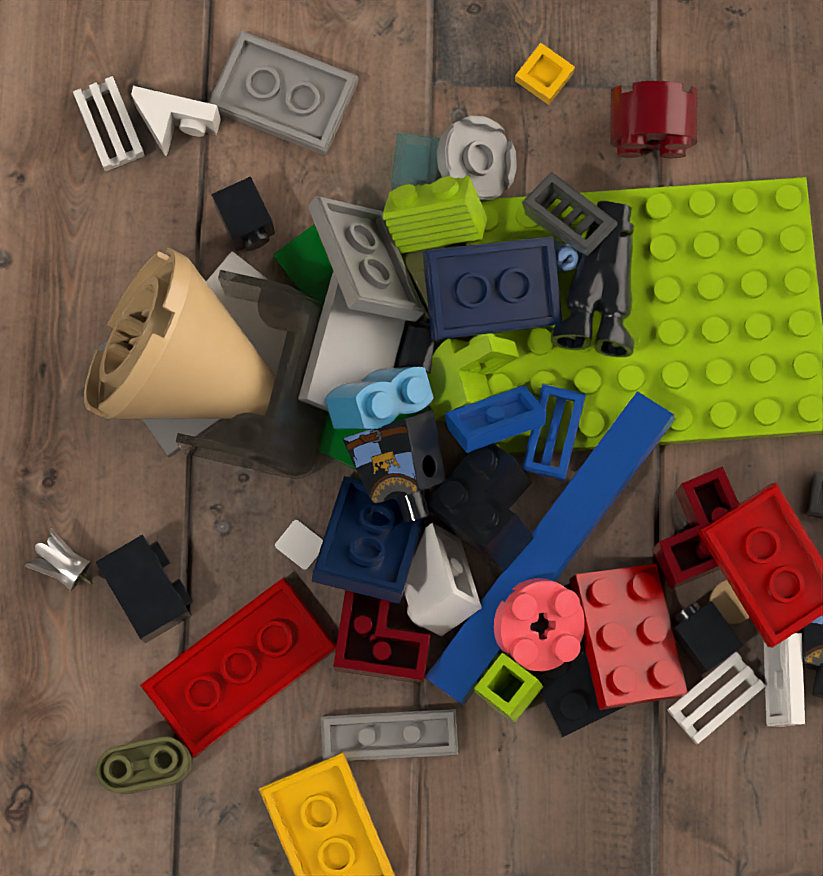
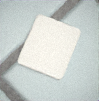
(299, 544)

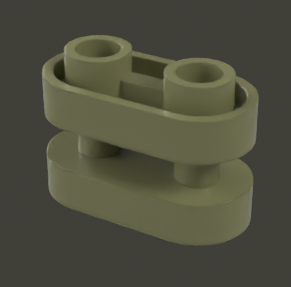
(144, 765)

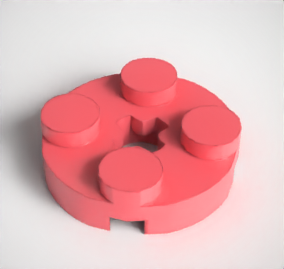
(564, 631)

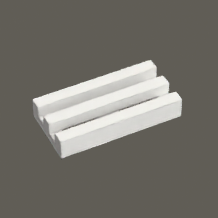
(95, 92)
(745, 673)
(784, 683)

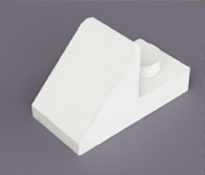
(165, 111)

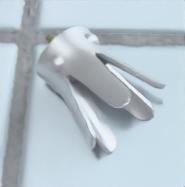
(61, 562)

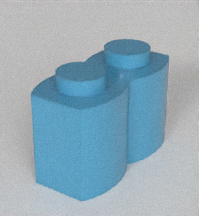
(379, 398)

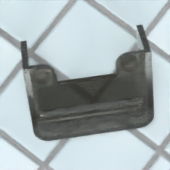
(292, 431)

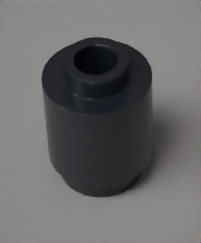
(418, 347)

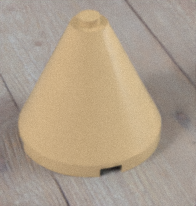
(175, 352)

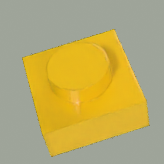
(544, 73)

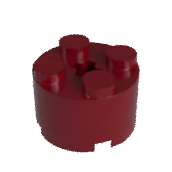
(653, 118)

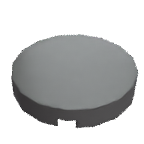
(480, 151)

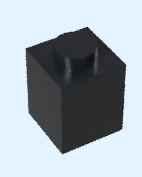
(244, 215)
(705, 636)

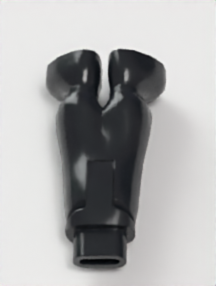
(603, 286)

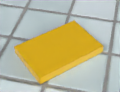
(325, 822)

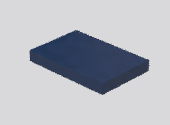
(492, 287)
(367, 545)

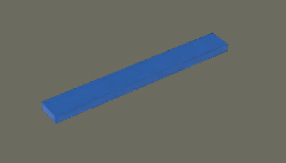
(555, 539)

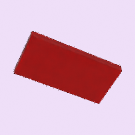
(238, 667)

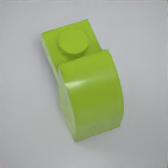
(461, 370)
(508, 687)

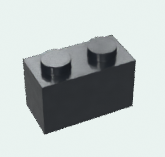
(144, 587)

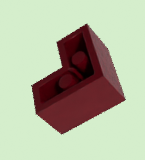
(685, 554)
(374, 650)

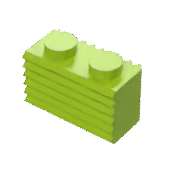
(434, 214)

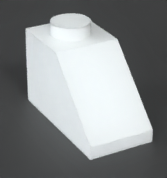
(440, 583)

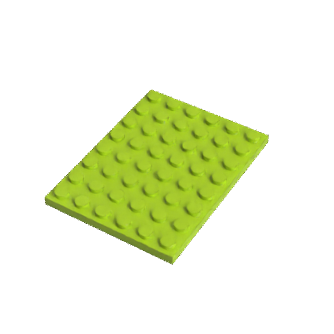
(716, 317)

